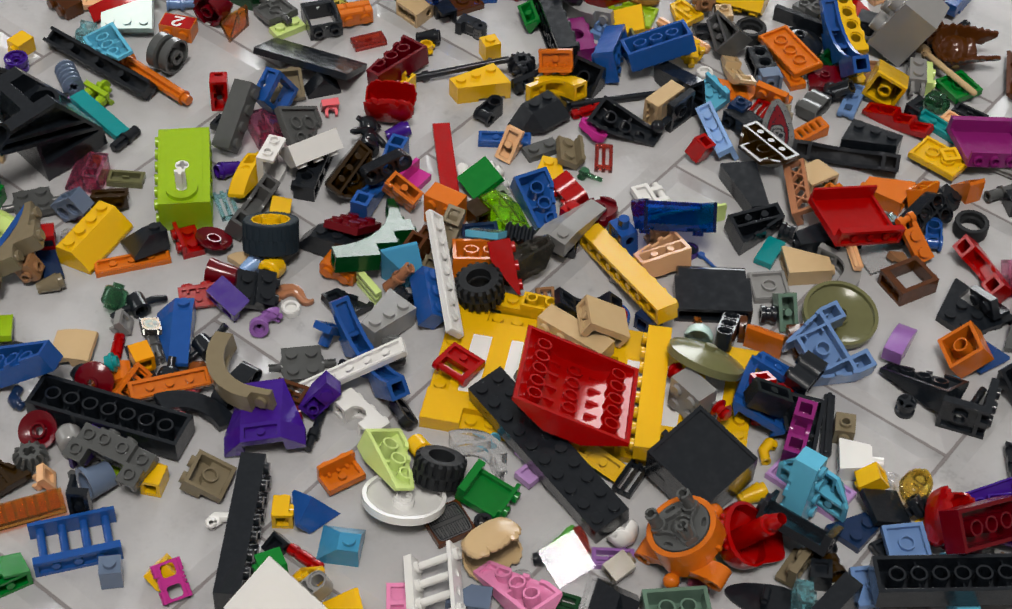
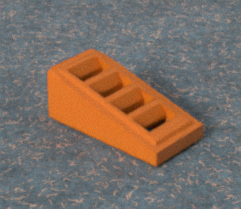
(816, 129)
(131, 374)

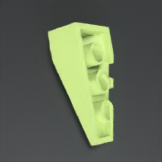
(388, 456)

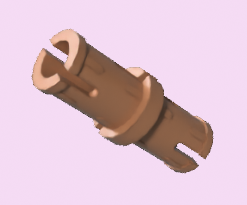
(398, 276)

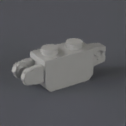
(917, 75)

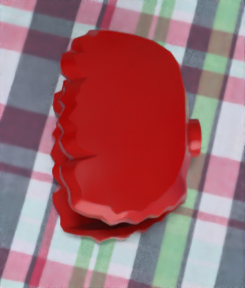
(390, 100)
(940, 500)

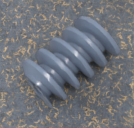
(68, 77)

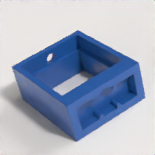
(271, 78)

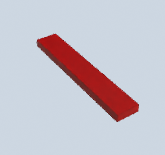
(445, 155)

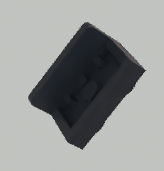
(987, 303)

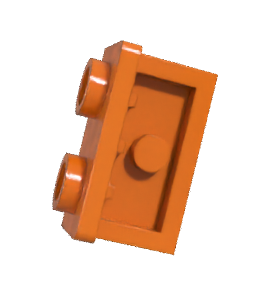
(556, 61)
(770, 93)
(340, 473)

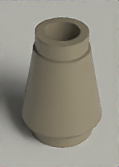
(52, 283)

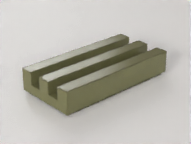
(126, 179)

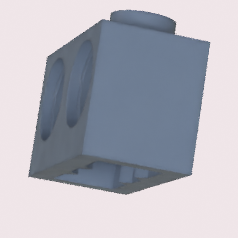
(72, 204)

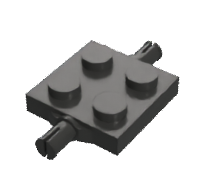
(275, 11)
(40, 197)
(301, 363)

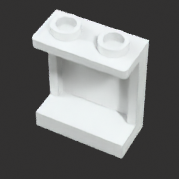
(267, 159)

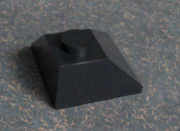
(147, 241)

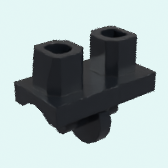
(517, 83)

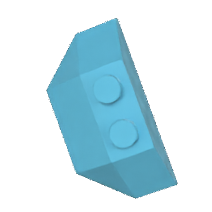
(833, 492)

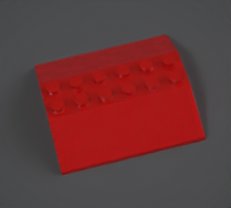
(575, 391)

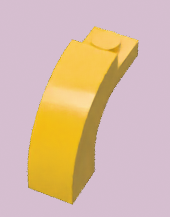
(562, 85)

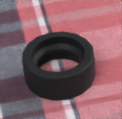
(755, 24)
(975, 218)

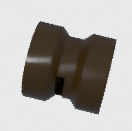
(838, 569)

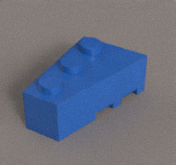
(426, 297)

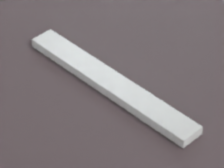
(444, 274)

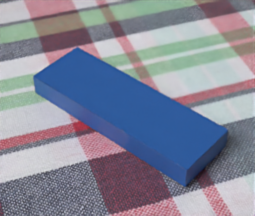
(493, 138)

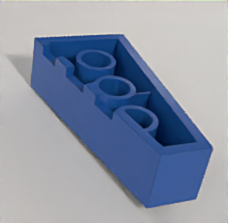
(609, 51)
(27, 361)

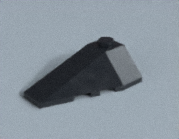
(619, 121)
(925, 386)
(816, 425)

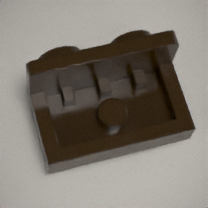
(118, 197)

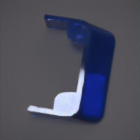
(674, 216)

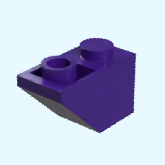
(320, 395)

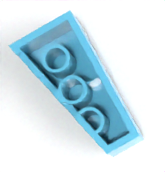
(805, 483)

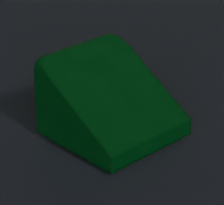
(825, 57)

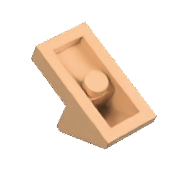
(510, 144)

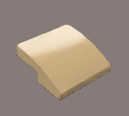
(75, 345)

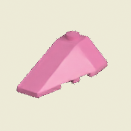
(517, 590)

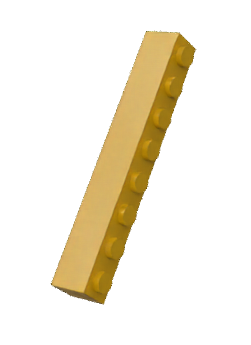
(629, 274)
(652, 391)

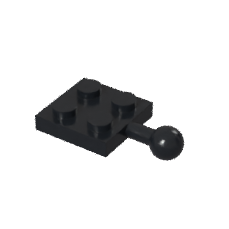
(678, 112)

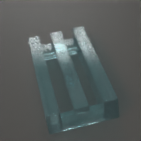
(223, 196)

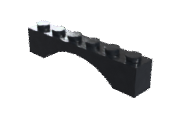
(848, 157)

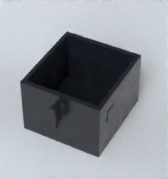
(701, 458)

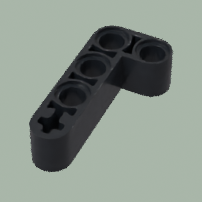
(929, 206)

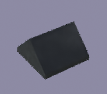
(592, 73)

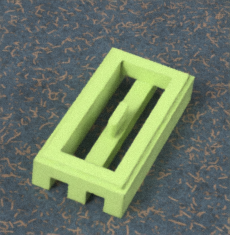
(368, 287)

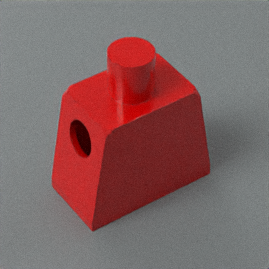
(218, 86)

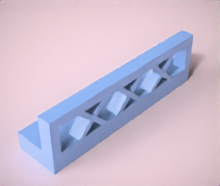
(715, 130)

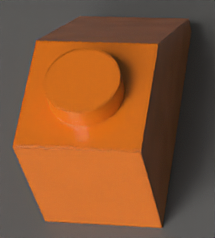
(917, 190)

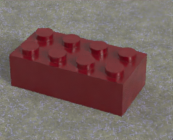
(977, 525)

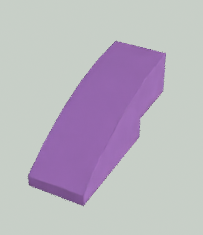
(898, 343)

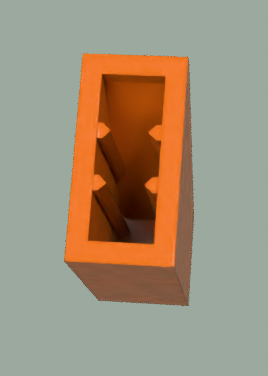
(890, 193)

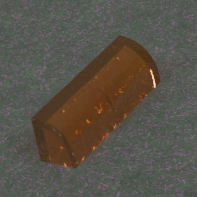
(31, 508)

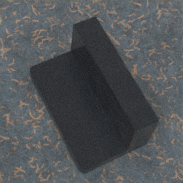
(77, 498)

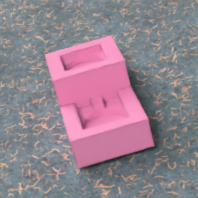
(395, 596)

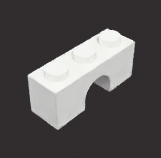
(352, 406)

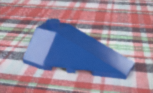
(535, 196)
(178, 329)

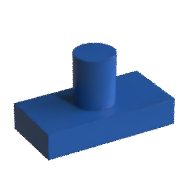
(328, 331)

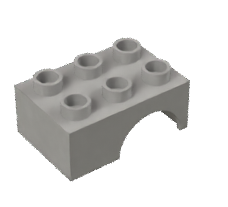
(905, 26)

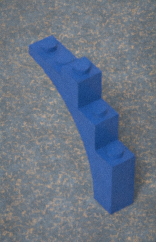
(835, 39)
(384, 381)

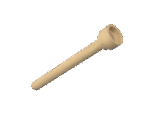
(927, 54)

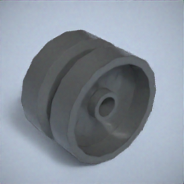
(167, 53)

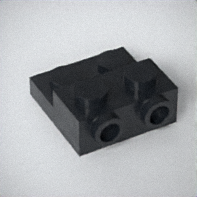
(258, 288)

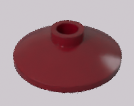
(213, 238)
(98, 373)
(32, 422)

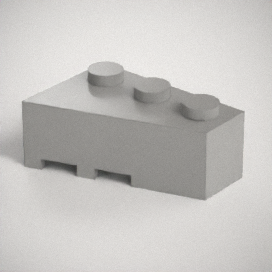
(388, 317)

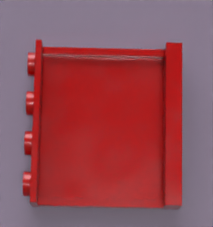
(853, 216)

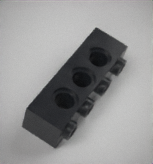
(309, 179)

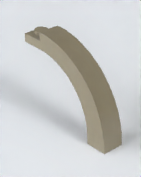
(234, 392)

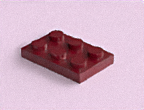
(352, 224)

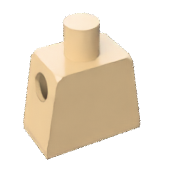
(414, 11)
(819, 174)

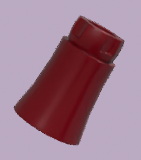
(216, 269)

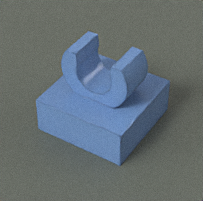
(597, 30)

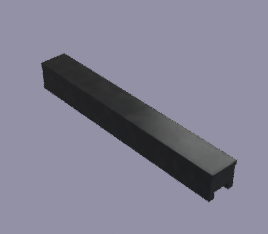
(101, 64)

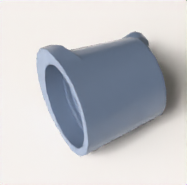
(97, 478)

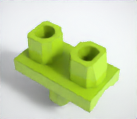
(100, 90)

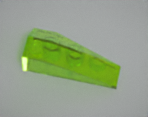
(503, 209)

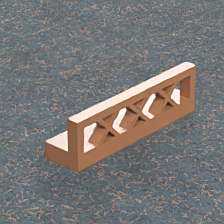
(793, 189)

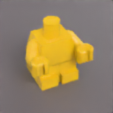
(694, 57)

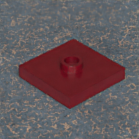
(820, 77)

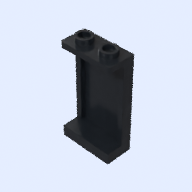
(800, 528)

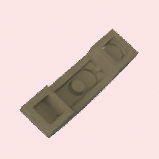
(453, 223)

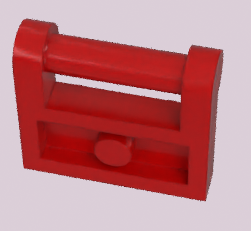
(463, 360)

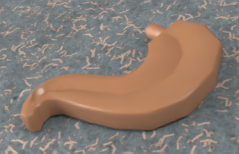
(296, 291)

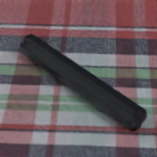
(827, 425)

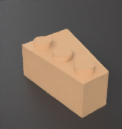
(664, 255)

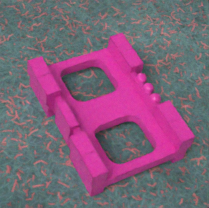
(164, 583)

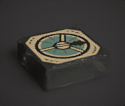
(150, 326)

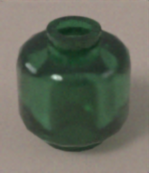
(936, 102)
(114, 296)

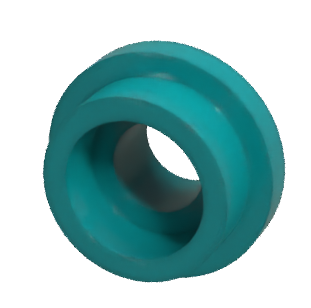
(112, 361)

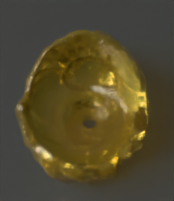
(918, 479)

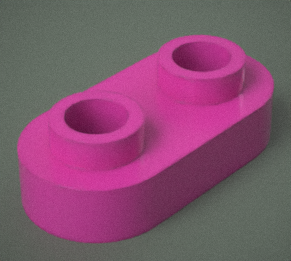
(596, 135)

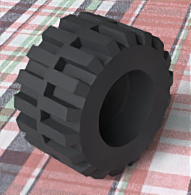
(480, 287)
(439, 468)

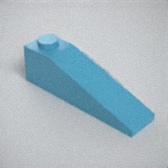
(109, 42)

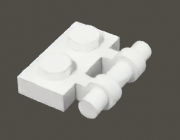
(645, 191)

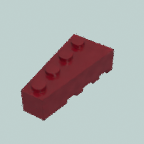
(404, 56)

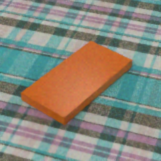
(790, 51)

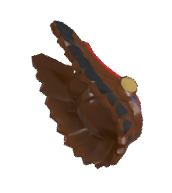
(957, 44)

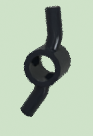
(140, 305)
(201, 343)

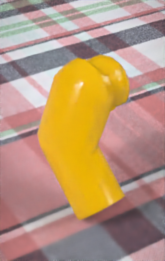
(764, 449)

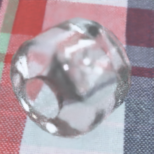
(894, 480)

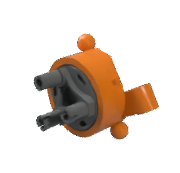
(685, 539)

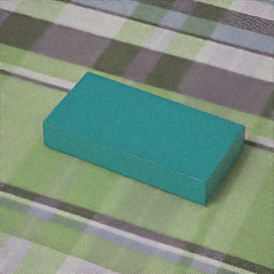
(769, 252)

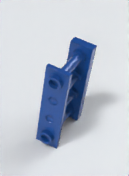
(76, 558)

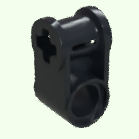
(489, 110)

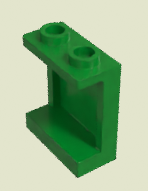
(487, 492)

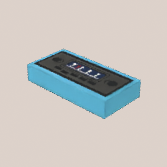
(482, 233)

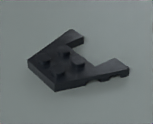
(957, 311)

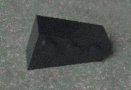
(870, 138)

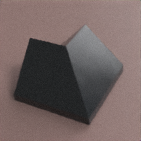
(612, 597)

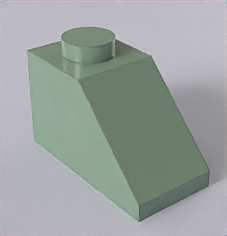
(786, 309)

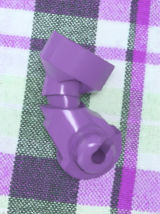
(260, 325)

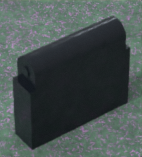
(711, 292)

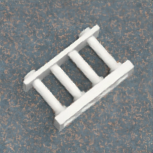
(415, 585)

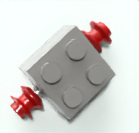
(691, 390)

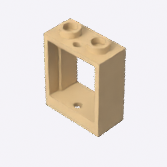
(654, 103)

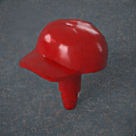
(751, 539)

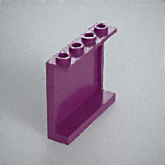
(982, 140)

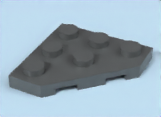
(298, 122)

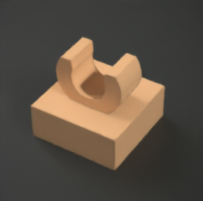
(44, 478)

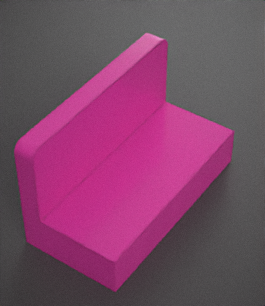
(416, 175)

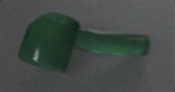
(584, 172)

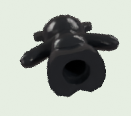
(369, 136)

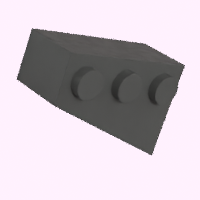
(726, 35)

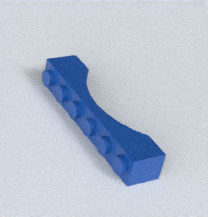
(367, 199)

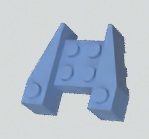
(820, 338)

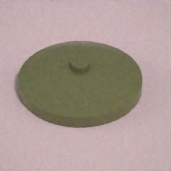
(859, 308)
(705, 359)

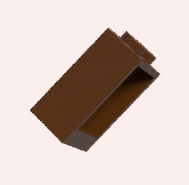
(897, 291)

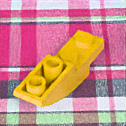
(245, 177)
(526, 306)

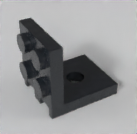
(975, 416)

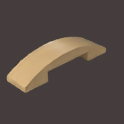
(732, 70)

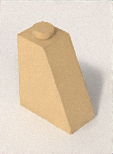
(805, 267)

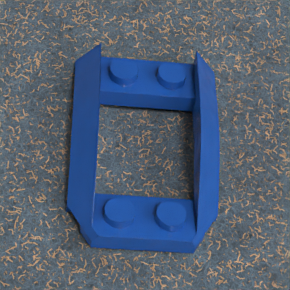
(778, 369)

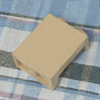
(603, 318)

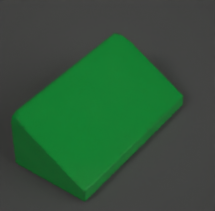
(529, 15)

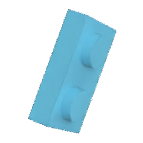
(716, 91)

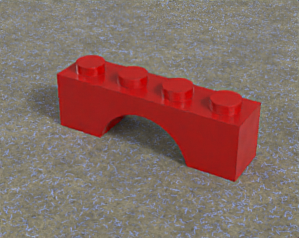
(979, 262)

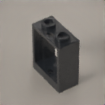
(326, 8)

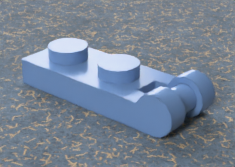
(851, 103)

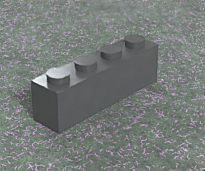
(236, 116)

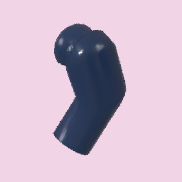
(14, 398)

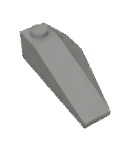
(571, 226)

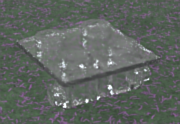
(566, 559)

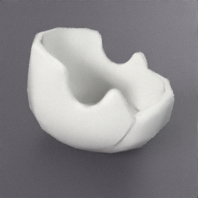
(625, 536)

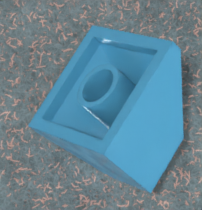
(396, 256)
(341, 546)

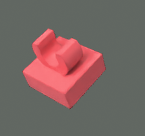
(330, 105)

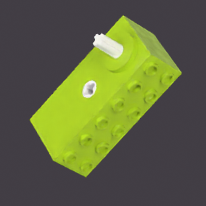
(183, 177)

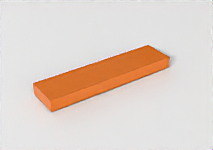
(126, 263)
(182, 380)

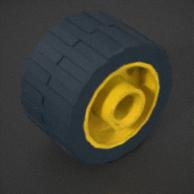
(270, 234)

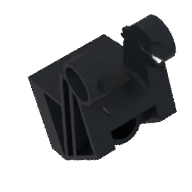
(44, 124)

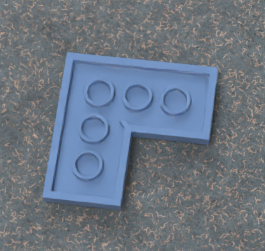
(897, 540)

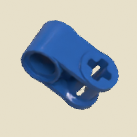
(933, 233)

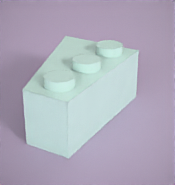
(131, 17)

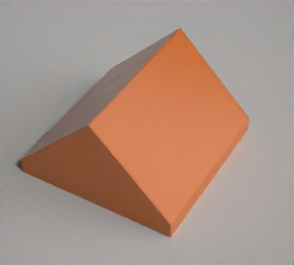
(764, 340)

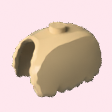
(492, 541)

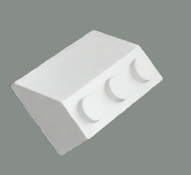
(312, 149)

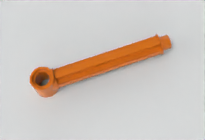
(161, 82)

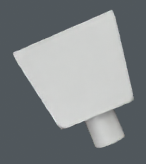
(852, 457)

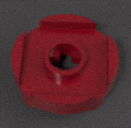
(611, 210)

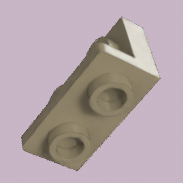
(570, 152)
(794, 566)

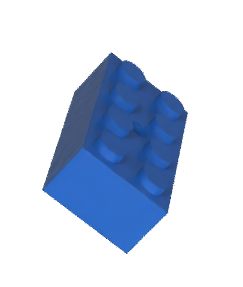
(658, 45)

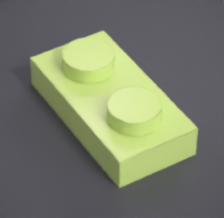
(284, 30)
(930, 85)

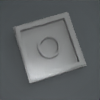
(765, 284)

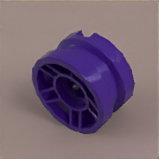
(17, 58)

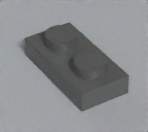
(536, 150)

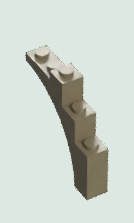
(23, 240)

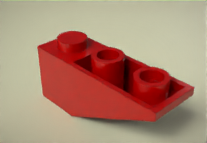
(502, 256)

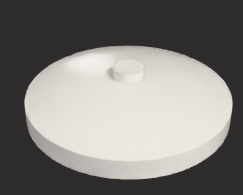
(402, 507)

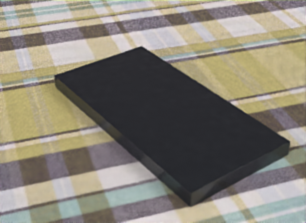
(310, 58)

